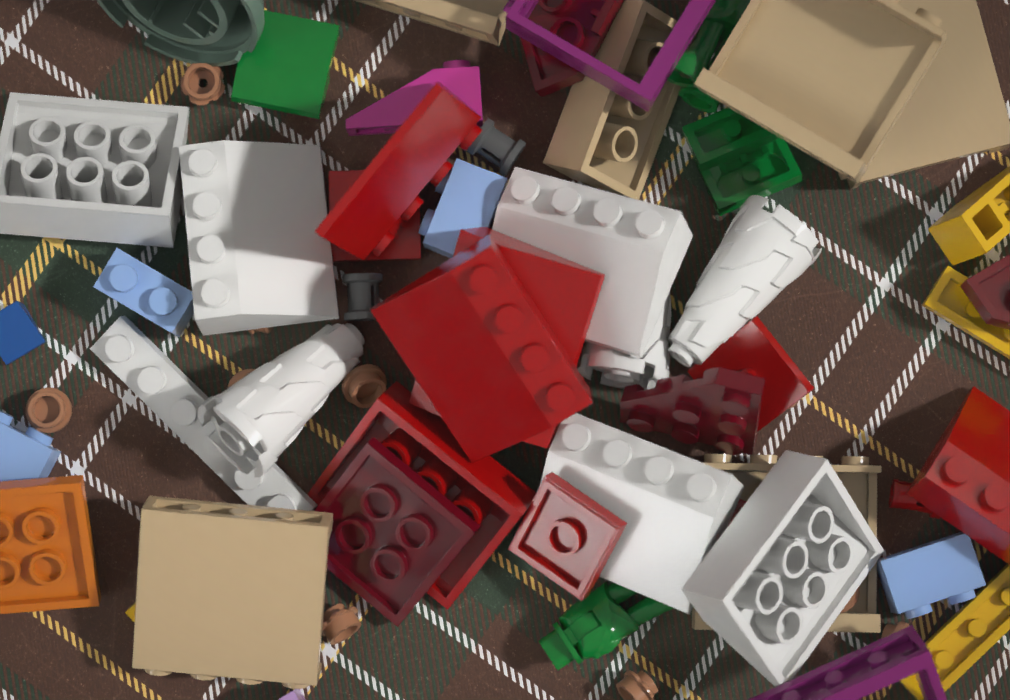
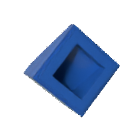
(17, 332)

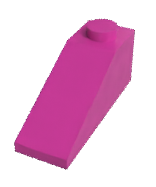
(391, 111)

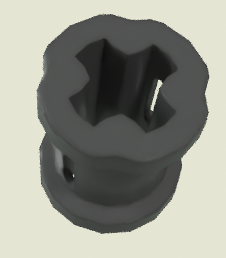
(496, 147)
(361, 295)

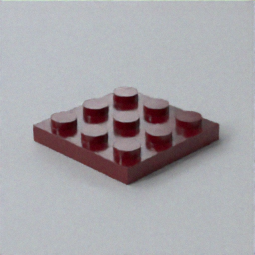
(391, 531)

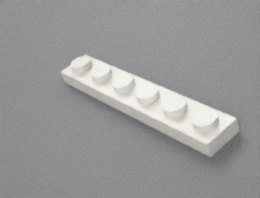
(177, 402)

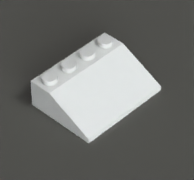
(91, 169)
(254, 235)
(619, 236)
(667, 499)
(785, 566)

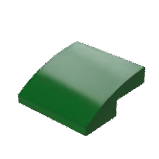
(288, 66)
(739, 159)

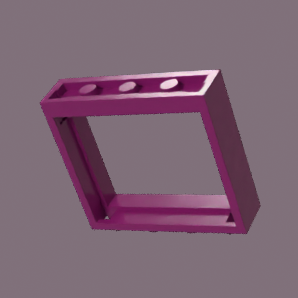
(657, 74)
(866, 672)

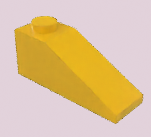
(976, 221)

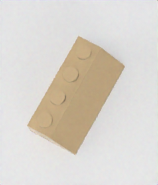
(602, 134)

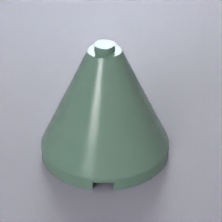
(194, 29)

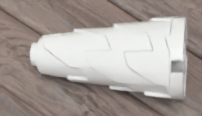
(745, 274)
(626, 370)
(274, 402)

